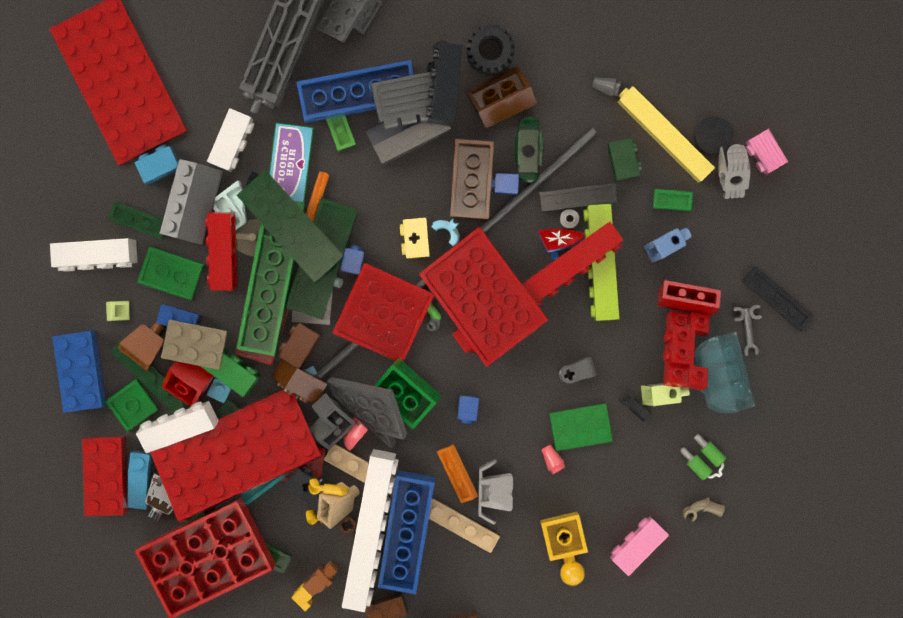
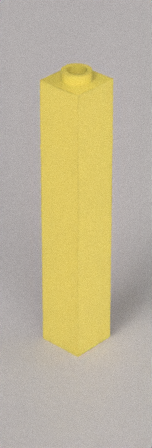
(665, 133)

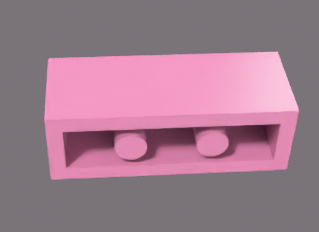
(638, 545)

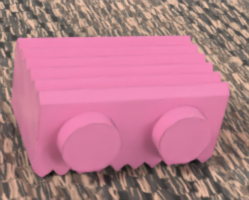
(766, 151)

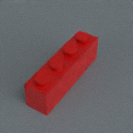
(222, 251)

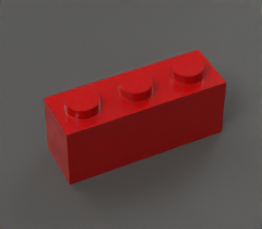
(689, 298)

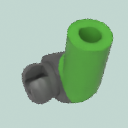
(434, 319)

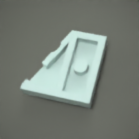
(229, 202)

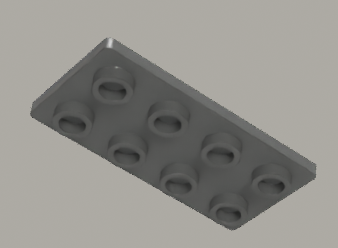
(346, 15)

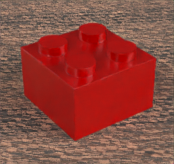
(187, 382)

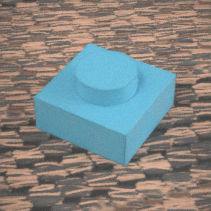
(219, 391)

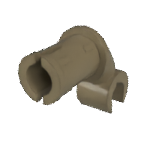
(704, 505)

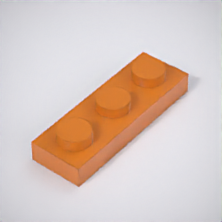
(457, 473)

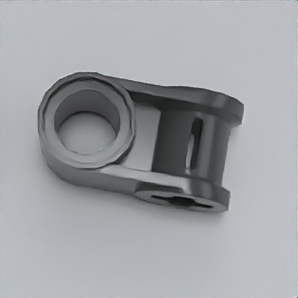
(581, 370)

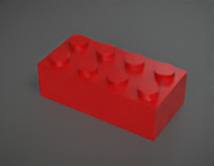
(105, 475)

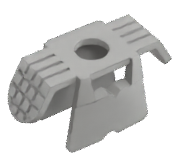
(737, 166)
(494, 492)

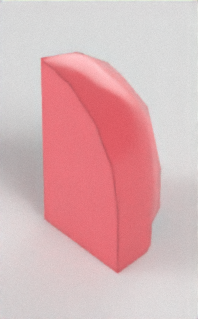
(355, 434)

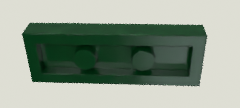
(136, 220)

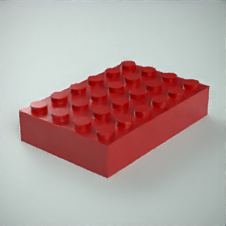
(205, 557)

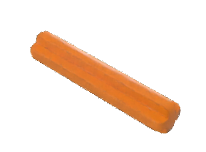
(317, 194)

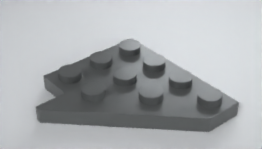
(371, 406)

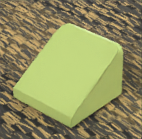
(117, 310)

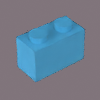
(157, 165)

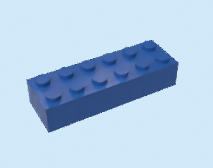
(345, 92)
(406, 532)

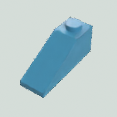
(139, 479)

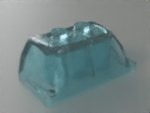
(727, 376)

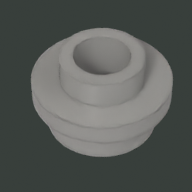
(565, 223)

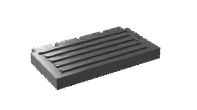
(402, 99)

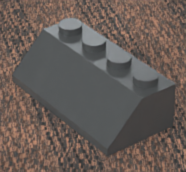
(403, 139)
(190, 201)

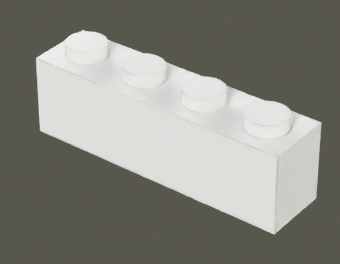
(177, 427)

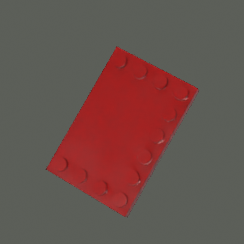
(483, 297)

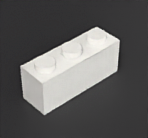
(231, 140)

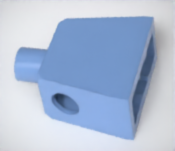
(667, 244)

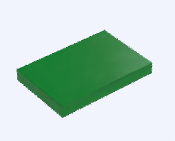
(170, 273)

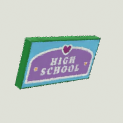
(292, 158)

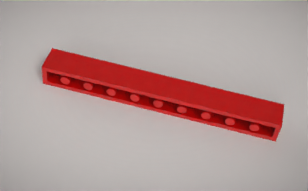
(565, 268)

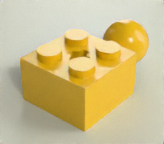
(571, 572)

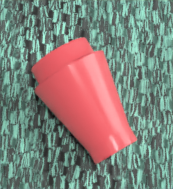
(553, 459)

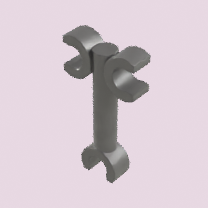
(747, 314)

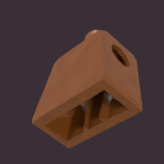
(143, 344)

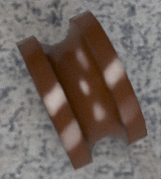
(350, 529)

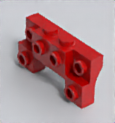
(679, 350)

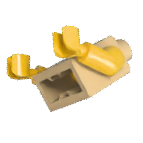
(334, 502)

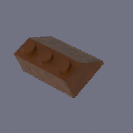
(502, 97)

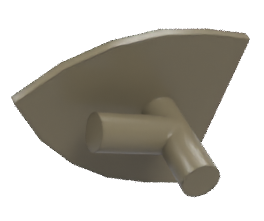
(247, 237)

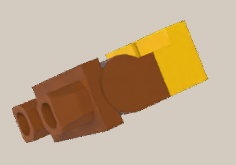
(315, 584)

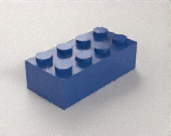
(79, 371)

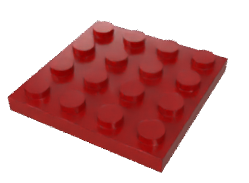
(383, 313)

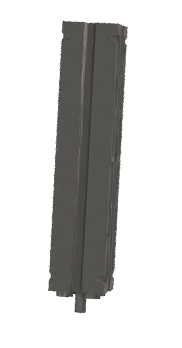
(279, 51)

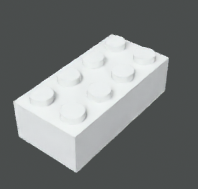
(93, 253)

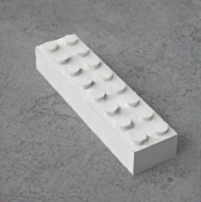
(368, 532)

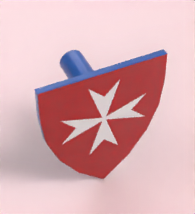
(559, 239)

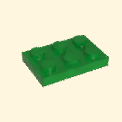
(580, 427)

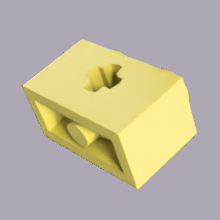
(421, 248)

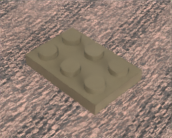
(194, 344)

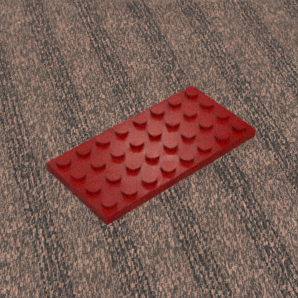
(118, 80)
(236, 455)

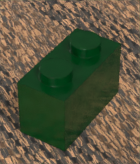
(624, 159)

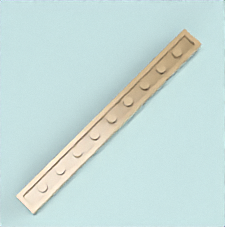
(439, 512)

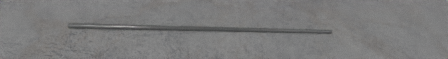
(487, 226)

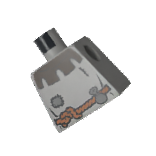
(158, 499)

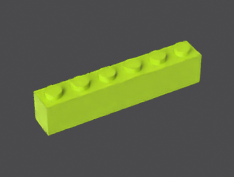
(604, 273)

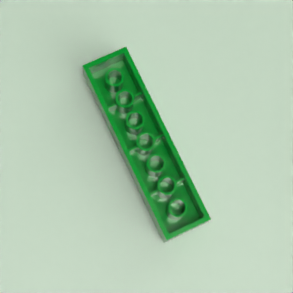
(266, 295)

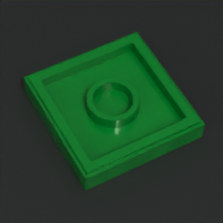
(132, 405)

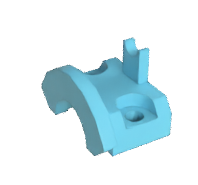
(451, 227)

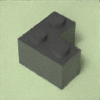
(333, 421)

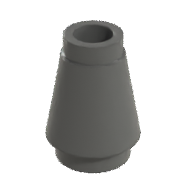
(609, 86)

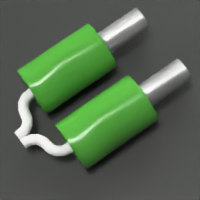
(700, 468)

